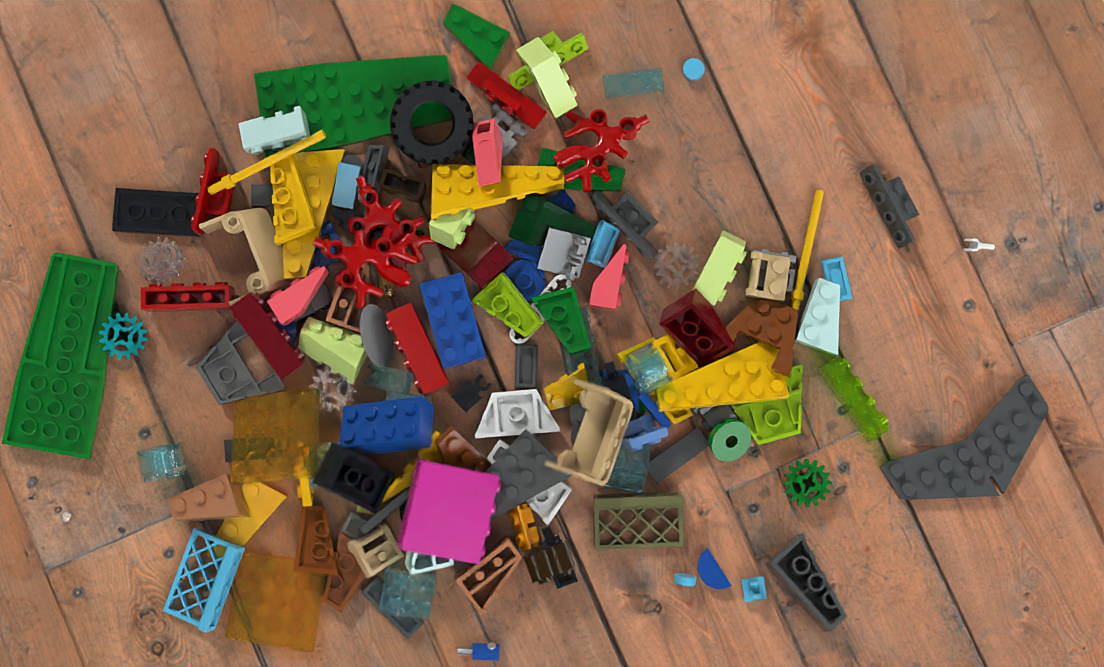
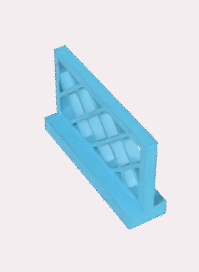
(218, 591)

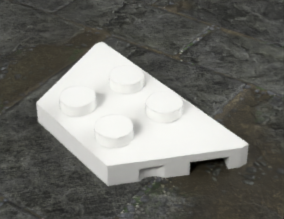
(514, 412)

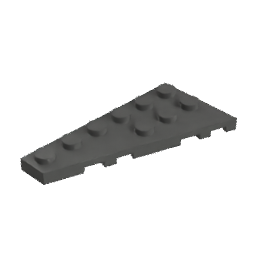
(524, 472)

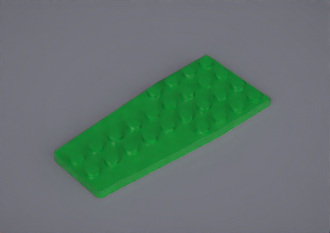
(352, 97)
(63, 363)

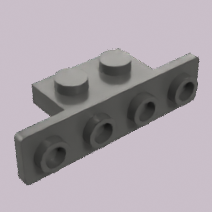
(892, 203)
(631, 218)

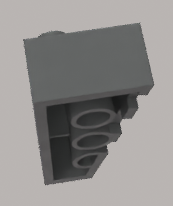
(802, 577)

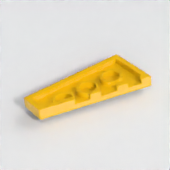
(291, 205)

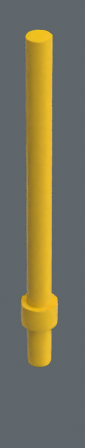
(230, 180)
(797, 294)

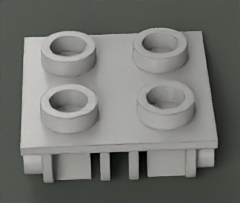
(564, 253)

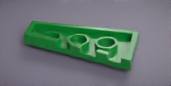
(597, 184)

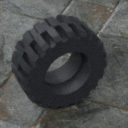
(431, 152)

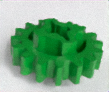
(803, 492)

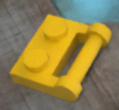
(680, 359)

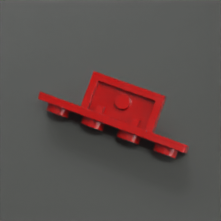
(508, 97)
(207, 204)

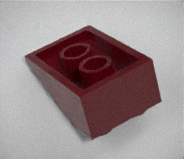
(479, 255)
(696, 328)

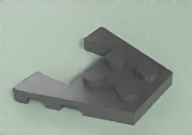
(229, 375)

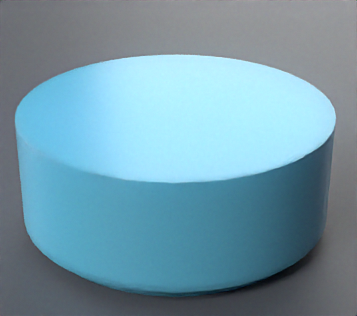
(693, 69)
(684, 579)

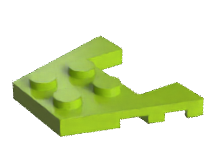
(774, 418)

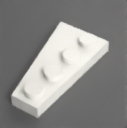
(548, 501)

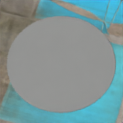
(376, 335)

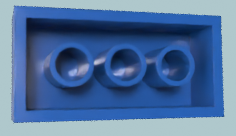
(453, 321)
(387, 426)

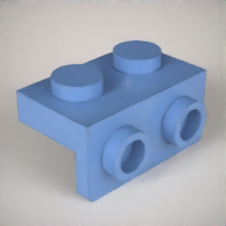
(642, 431)

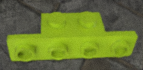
(565, 51)

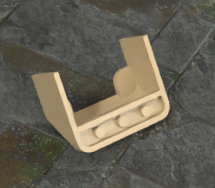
(260, 235)
(598, 435)

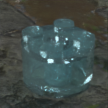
(648, 369)
(161, 461)

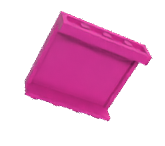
(448, 511)

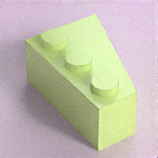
(548, 77)
(450, 228)
(720, 267)
(334, 347)

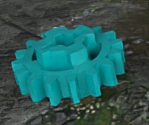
(131, 348)

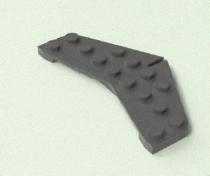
(989, 451)

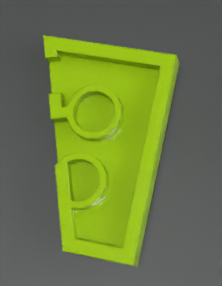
(508, 304)

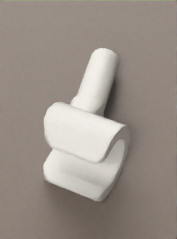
(975, 245)

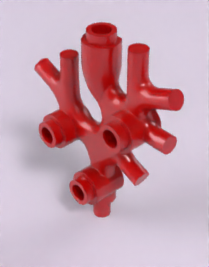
(595, 155)
(384, 216)
(359, 253)

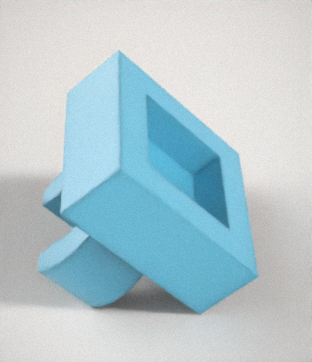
(753, 588)

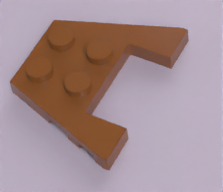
(770, 324)

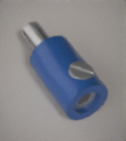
(481, 651)

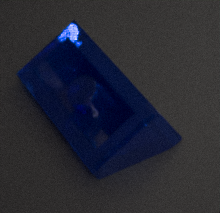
(564, 201)

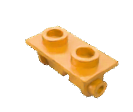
(519, 518)

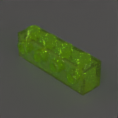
(853, 398)

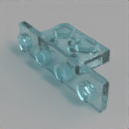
(588, 357)

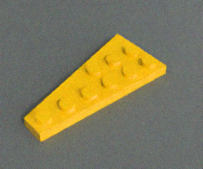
(457, 186)
(731, 380)

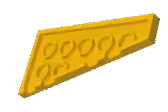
(318, 176)

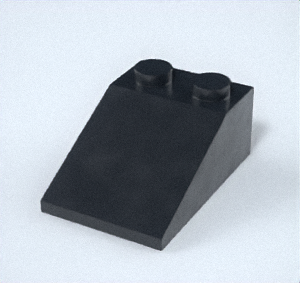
(353, 477)

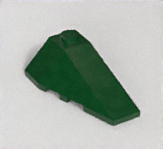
(538, 215)

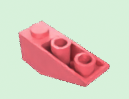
(488, 151)
(606, 286)
(294, 301)

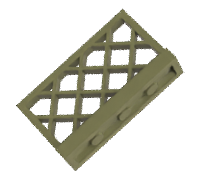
(638, 501)

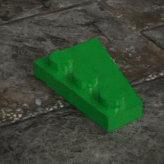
(477, 34)
(565, 319)

